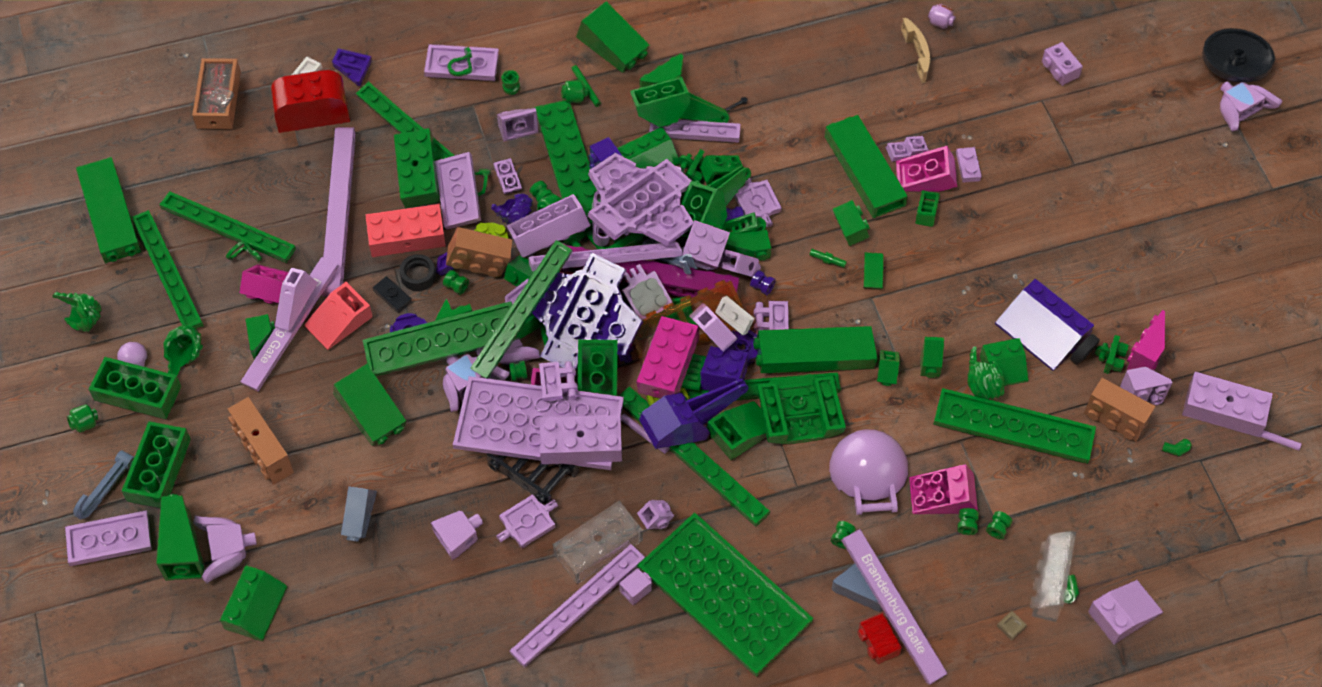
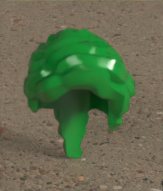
(84, 310)
(181, 347)
(984, 378)

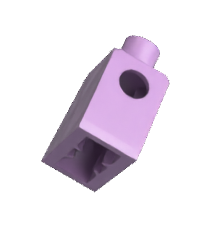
(744, 264)
(456, 532)

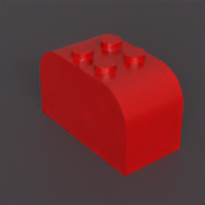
(309, 100)

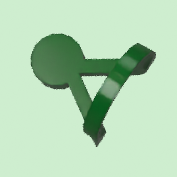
(468, 54)
(484, 172)
(253, 253)

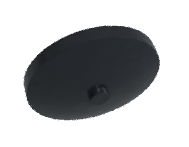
(1238, 55)

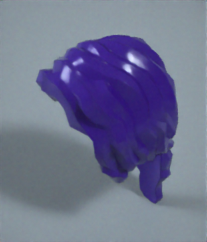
(514, 208)

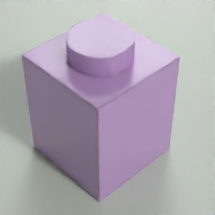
(635, 586)

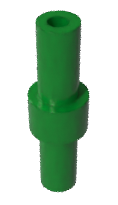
(828, 258)

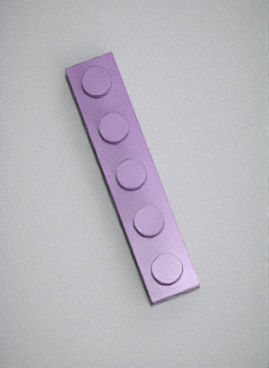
(702, 130)

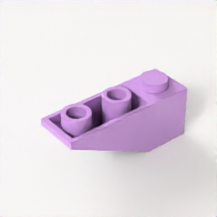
(293, 297)

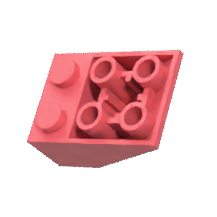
(338, 316)

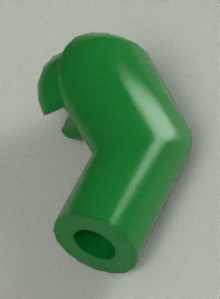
(1178, 449)
(1072, 589)

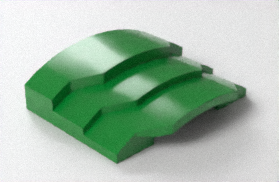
(800, 409)

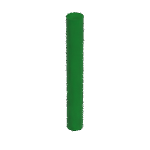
(591, 94)

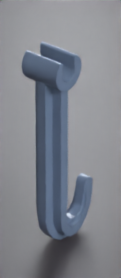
(685, 261)
(86, 504)

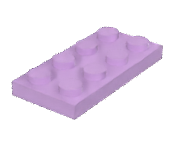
(483, 62)
(458, 190)
(108, 538)

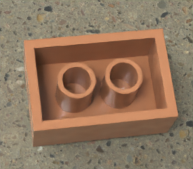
(478, 252)
(1119, 409)

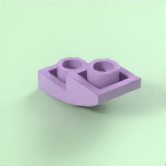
(908, 148)
(507, 176)

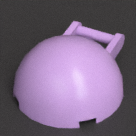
(869, 468)

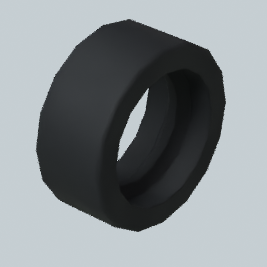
(417, 260)

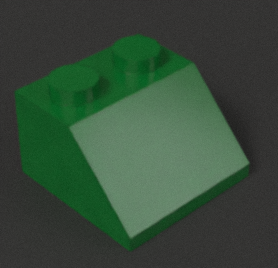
(1010, 357)

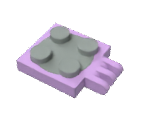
(645, 292)

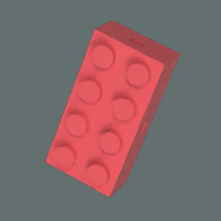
(405, 230)

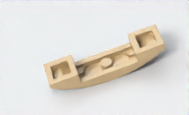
(913, 34)

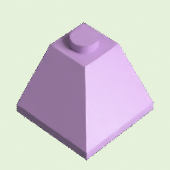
(517, 123)

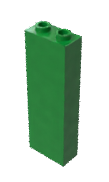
(865, 166)
(108, 210)
(815, 349)

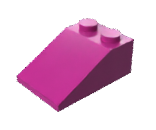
(928, 171)

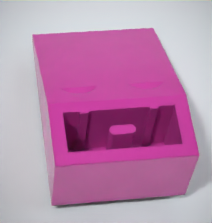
(1151, 345)
(943, 491)

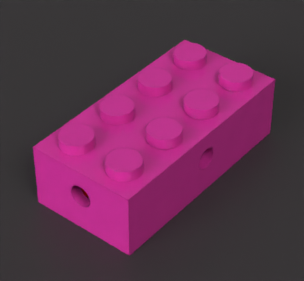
(668, 358)

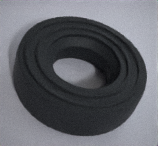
(1084, 349)

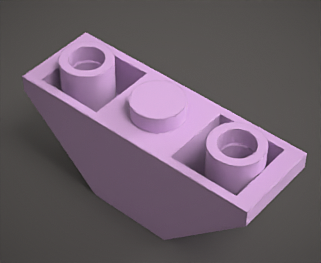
(713, 327)

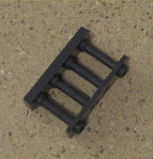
(528, 484)

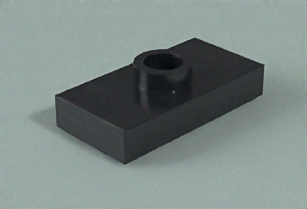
(392, 294)

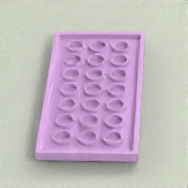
(506, 417)

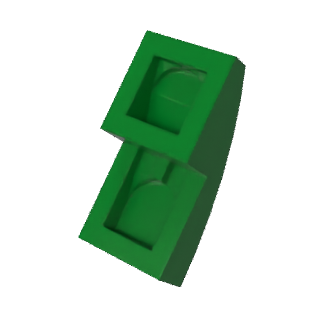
(873, 270)

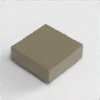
(1011, 625)

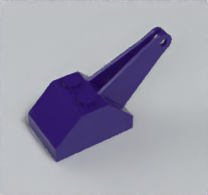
(683, 420)

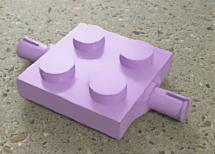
(758, 198)
(527, 521)

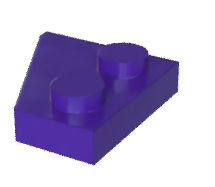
(352, 65)

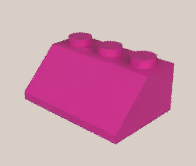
(262, 283)

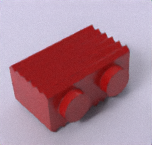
(879, 638)

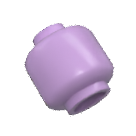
(941, 16)

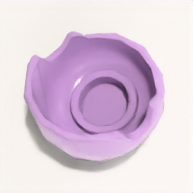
(132, 353)

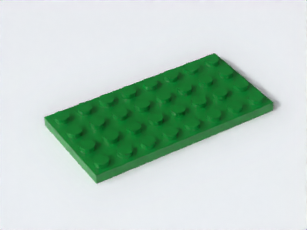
(725, 594)

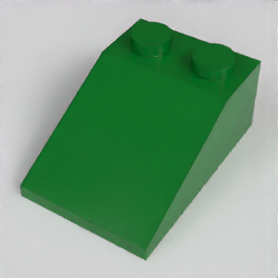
(597, 366)

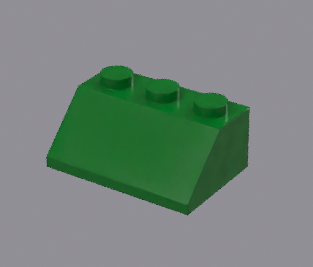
(650, 149)
(253, 603)

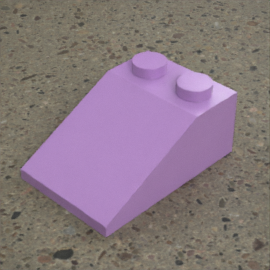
(1124, 611)

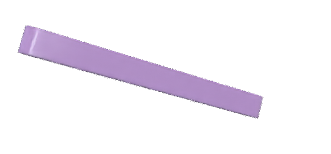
(339, 204)

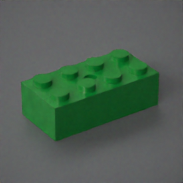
(416, 168)
(135, 387)
(156, 464)

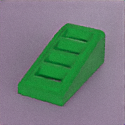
(927, 209)
(737, 222)
(694, 373)

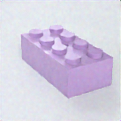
(547, 225)
(1227, 404)
(580, 439)

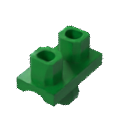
(687, 162)
(1112, 363)

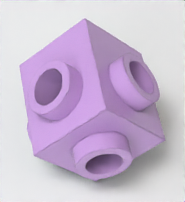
(656, 514)

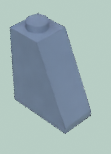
(357, 512)
(853, 586)

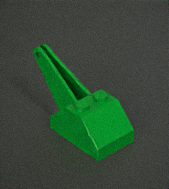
(670, 101)
(709, 202)

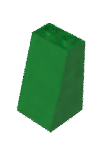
(612, 37)
(369, 405)
(177, 541)

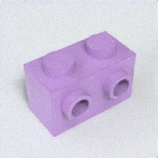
(1062, 63)

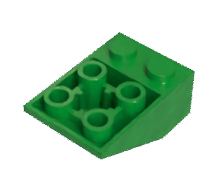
(738, 429)

